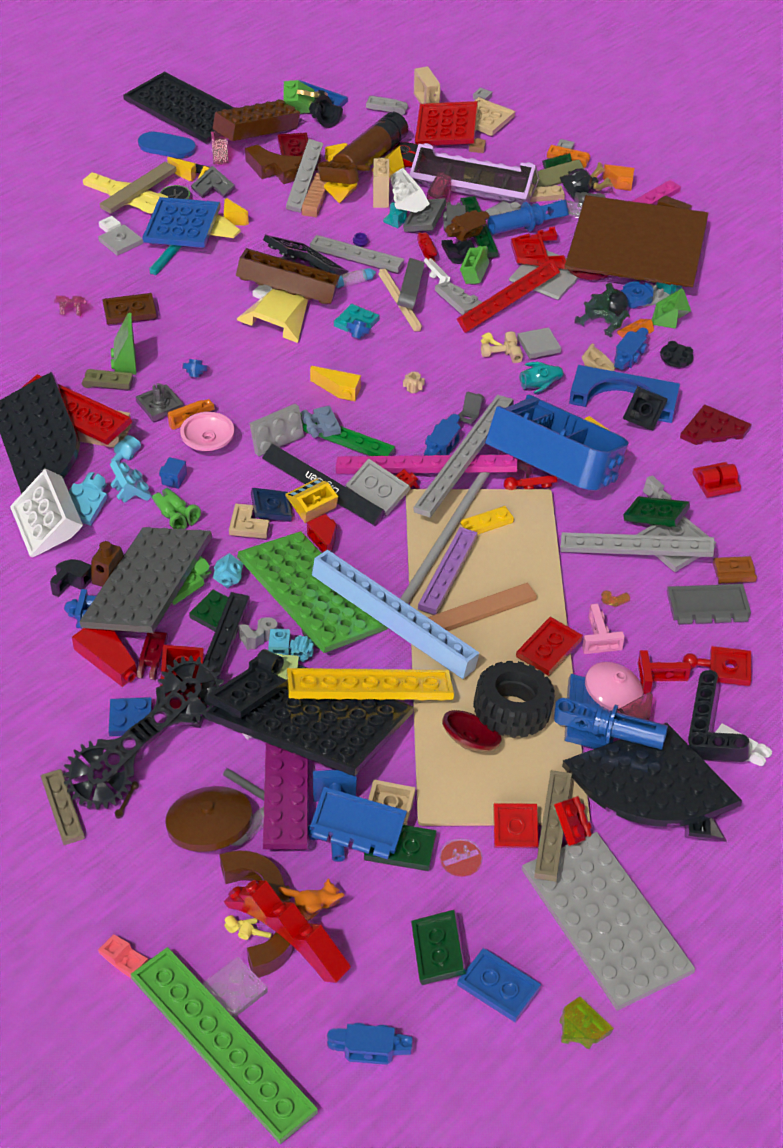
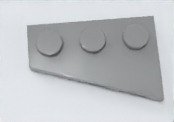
(456, 297)

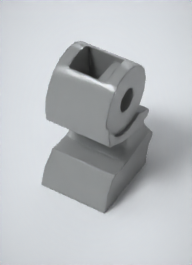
(252, 639)

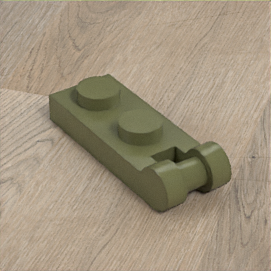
(107, 379)

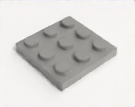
(683, 528)

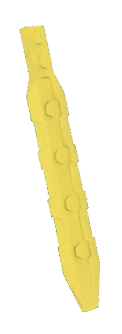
(149, 199)

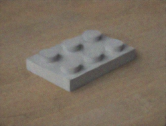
(277, 429)
(378, 486)

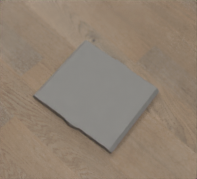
(555, 286)

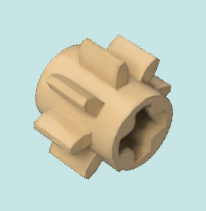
(413, 382)

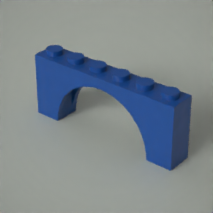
(593, 381)

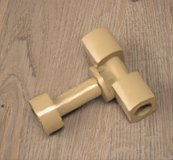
(509, 347)

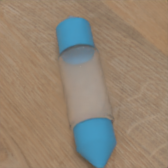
(355, 277)

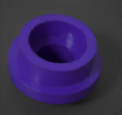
(360, 239)

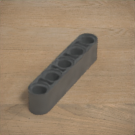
(411, 283)

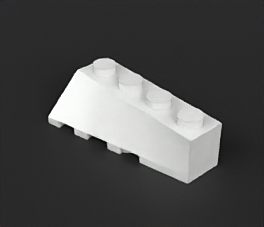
(407, 192)

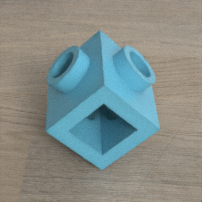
(228, 570)

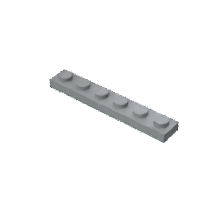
(304, 175)
(357, 253)

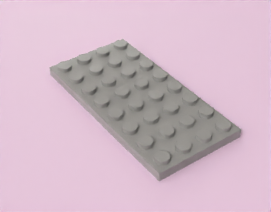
(610, 923)

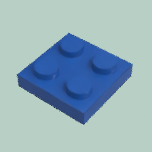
(126, 713)

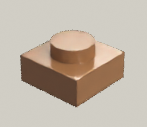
(478, 146)

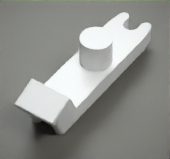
(436, 271)

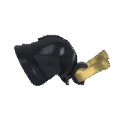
(322, 108)
(582, 181)

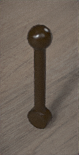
(119, 812)

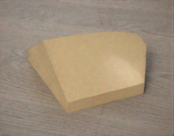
(595, 358)

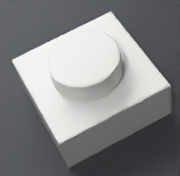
(109, 224)

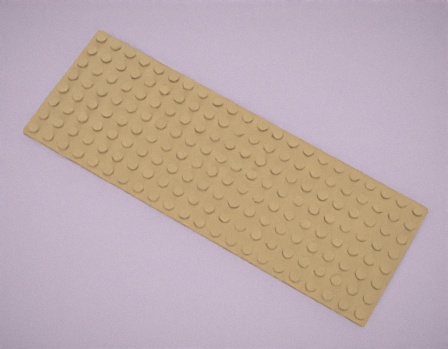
(459, 783)

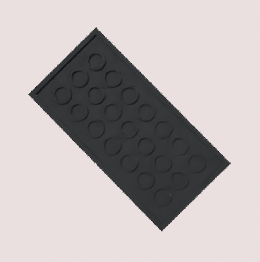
(178, 104)

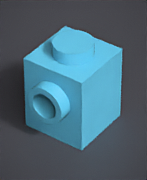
(279, 641)

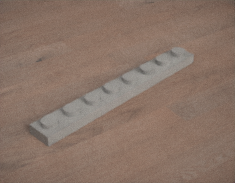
(637, 544)

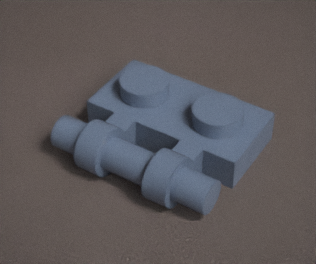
(326, 422)

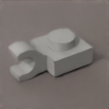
(654, 489)

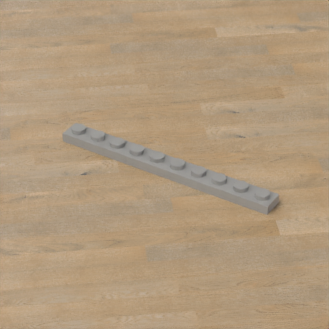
(459, 460)

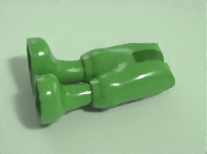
(173, 503)

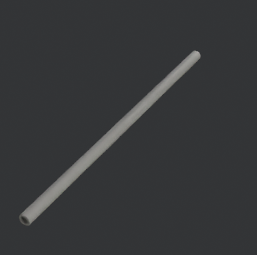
(443, 538)

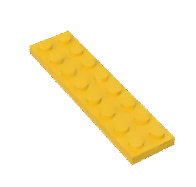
(369, 684)

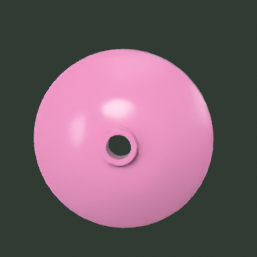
(207, 431)
(612, 684)

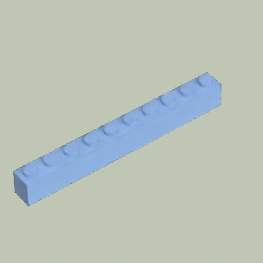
(395, 614)

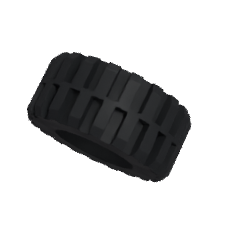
(510, 716)

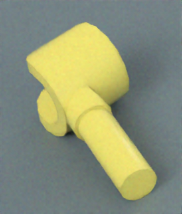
(487, 337)
(233, 925)
(247, 929)

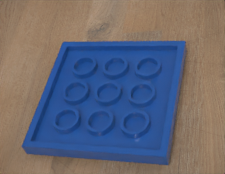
(181, 222)

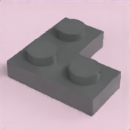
(212, 179)

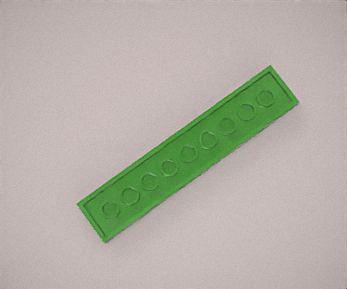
(224, 1045)

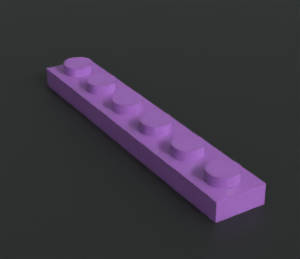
(447, 571)

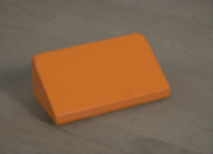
(646, 323)

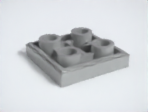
(539, 343)

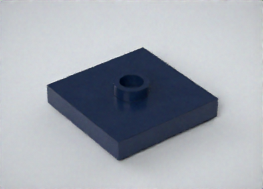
(271, 504)

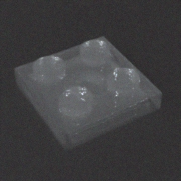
(235, 987)

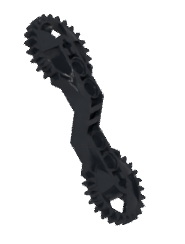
(141, 733)

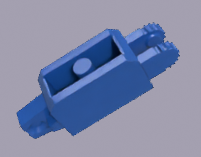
(631, 348)
(444, 437)
(369, 1043)

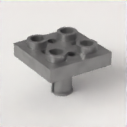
(158, 401)

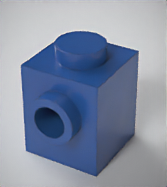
(173, 472)

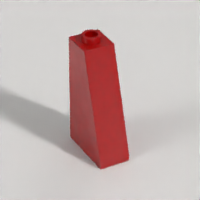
(106, 653)

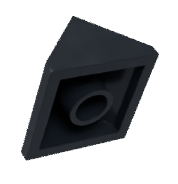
(645, 408)

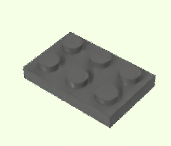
(426, 218)

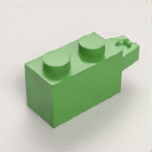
(475, 265)

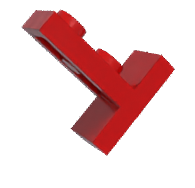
(660, 671)

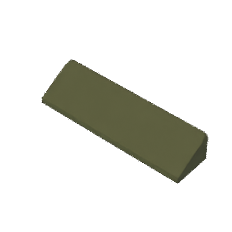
(551, 175)

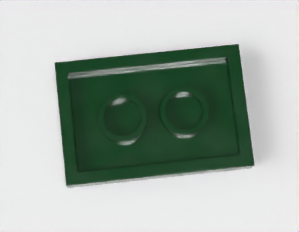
(656, 511)
(412, 851)
(438, 947)

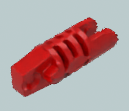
(426, 246)

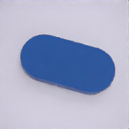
(166, 144)

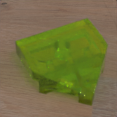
(583, 1024)

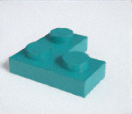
(357, 313)

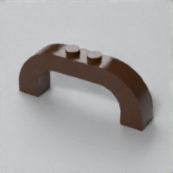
(253, 866)

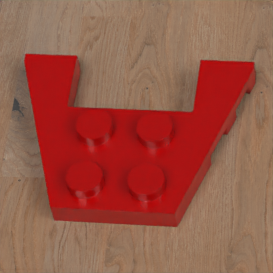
(531, 249)

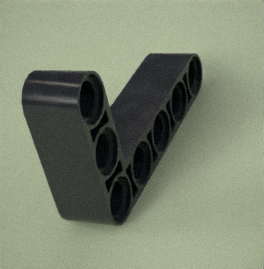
(701, 735)

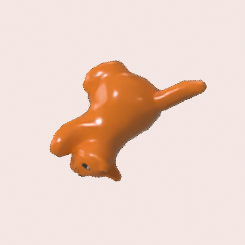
(312, 901)

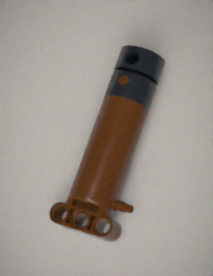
(362, 151)

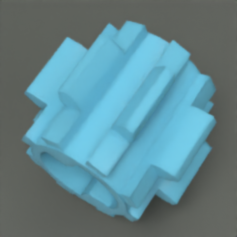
(301, 647)

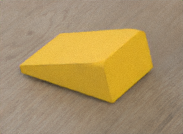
(183, 168)

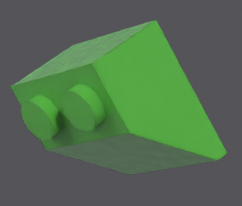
(299, 101)

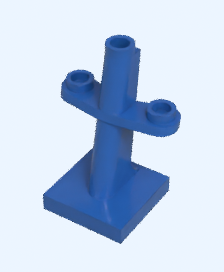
(337, 781)

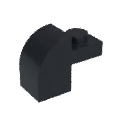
(72, 573)

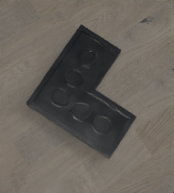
(304, 252)

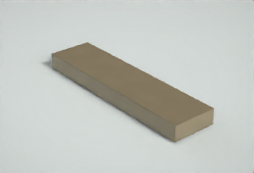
(62, 807)

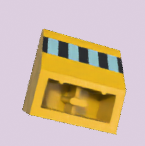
(313, 499)

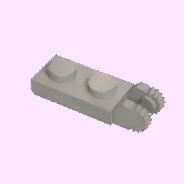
(386, 104)

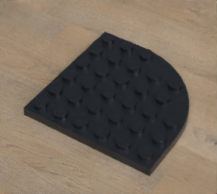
(652, 783)

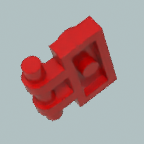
(573, 820)

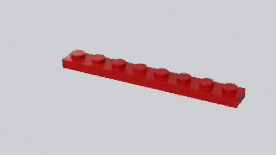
(508, 295)

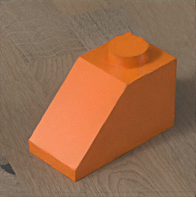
(620, 176)

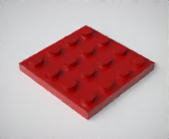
(447, 123)

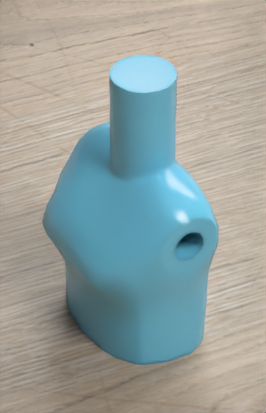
(126, 448)

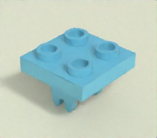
(129, 482)

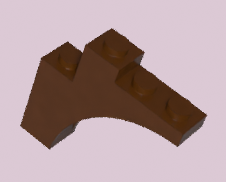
(271, 164)

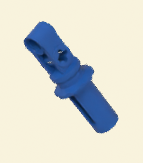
(526, 216)
(609, 723)

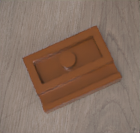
(734, 569)

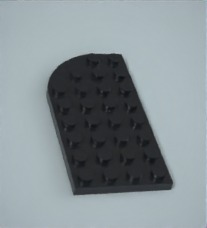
(38, 431)

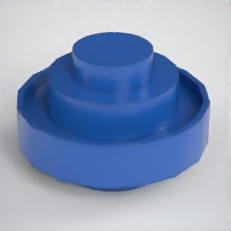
(358, 329)
(195, 367)

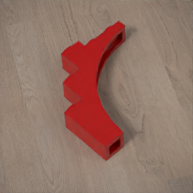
(285, 918)

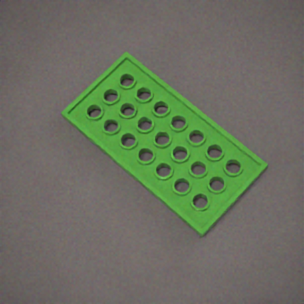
(299, 552)

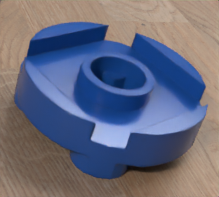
(643, 294)

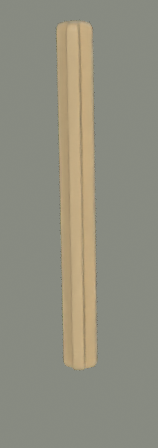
(395, 292)

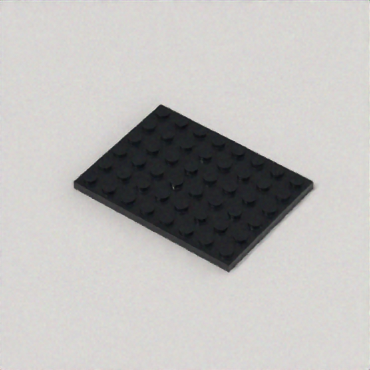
(325, 730)

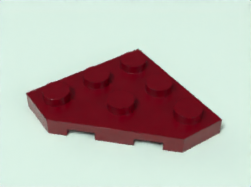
(714, 426)

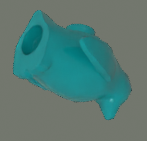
(539, 376)

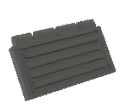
(708, 603)

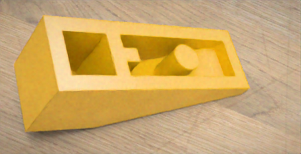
(338, 383)

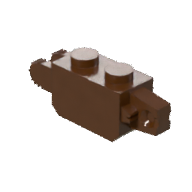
(467, 225)

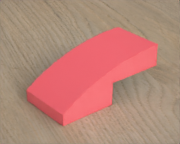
(121, 955)

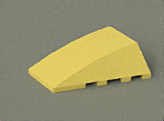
(280, 309)

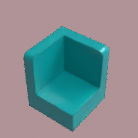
(396, 217)

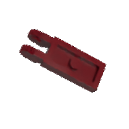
(151, 653)

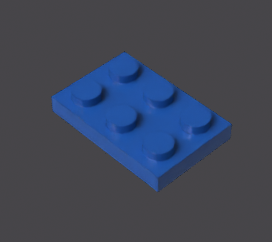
(499, 985)

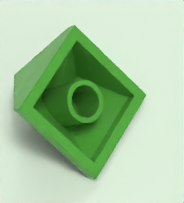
(671, 309)

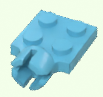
(89, 497)

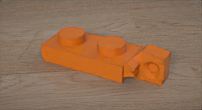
(179, 415)

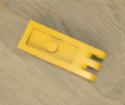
(488, 520)

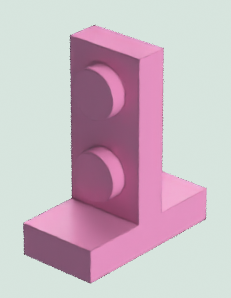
(601, 639)

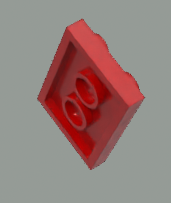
(549, 645)

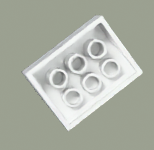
(46, 513)

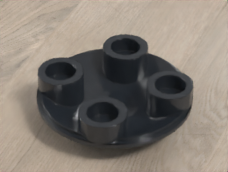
(676, 354)

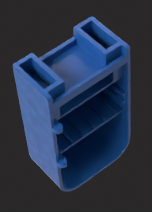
(558, 443)

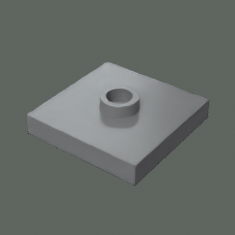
(120, 240)

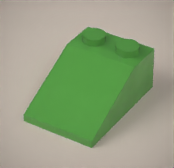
(124, 348)

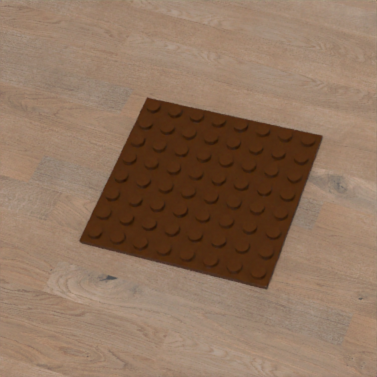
(637, 241)

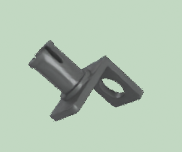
(471, 407)

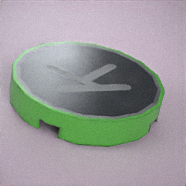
(176, 191)

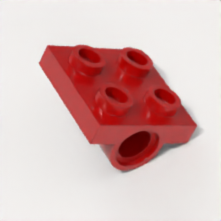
(717, 479)

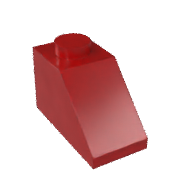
(322, 532)

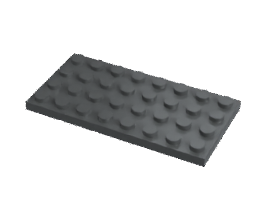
(146, 580)

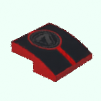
(408, 152)

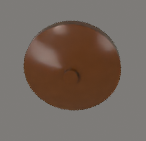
(209, 818)

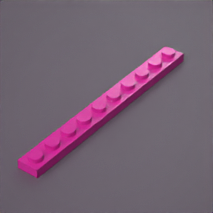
(426, 464)

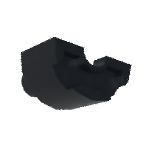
(458, 251)

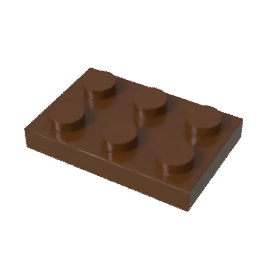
(140, 306)

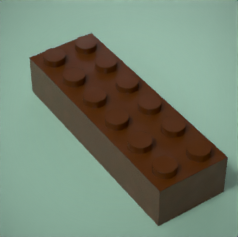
(256, 120)
(287, 276)

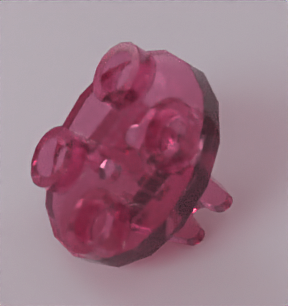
(77, 301)

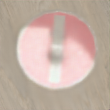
(461, 857)

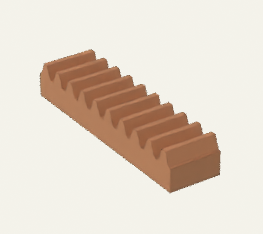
(314, 197)

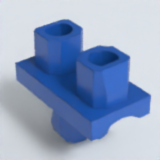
(78, 607)

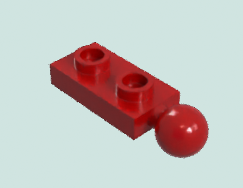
(528, 483)

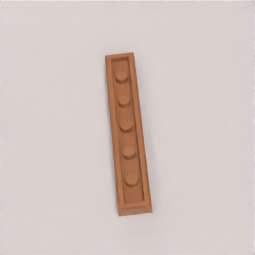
(485, 607)

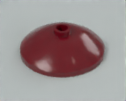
(469, 731)

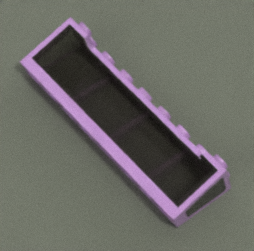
(475, 176)

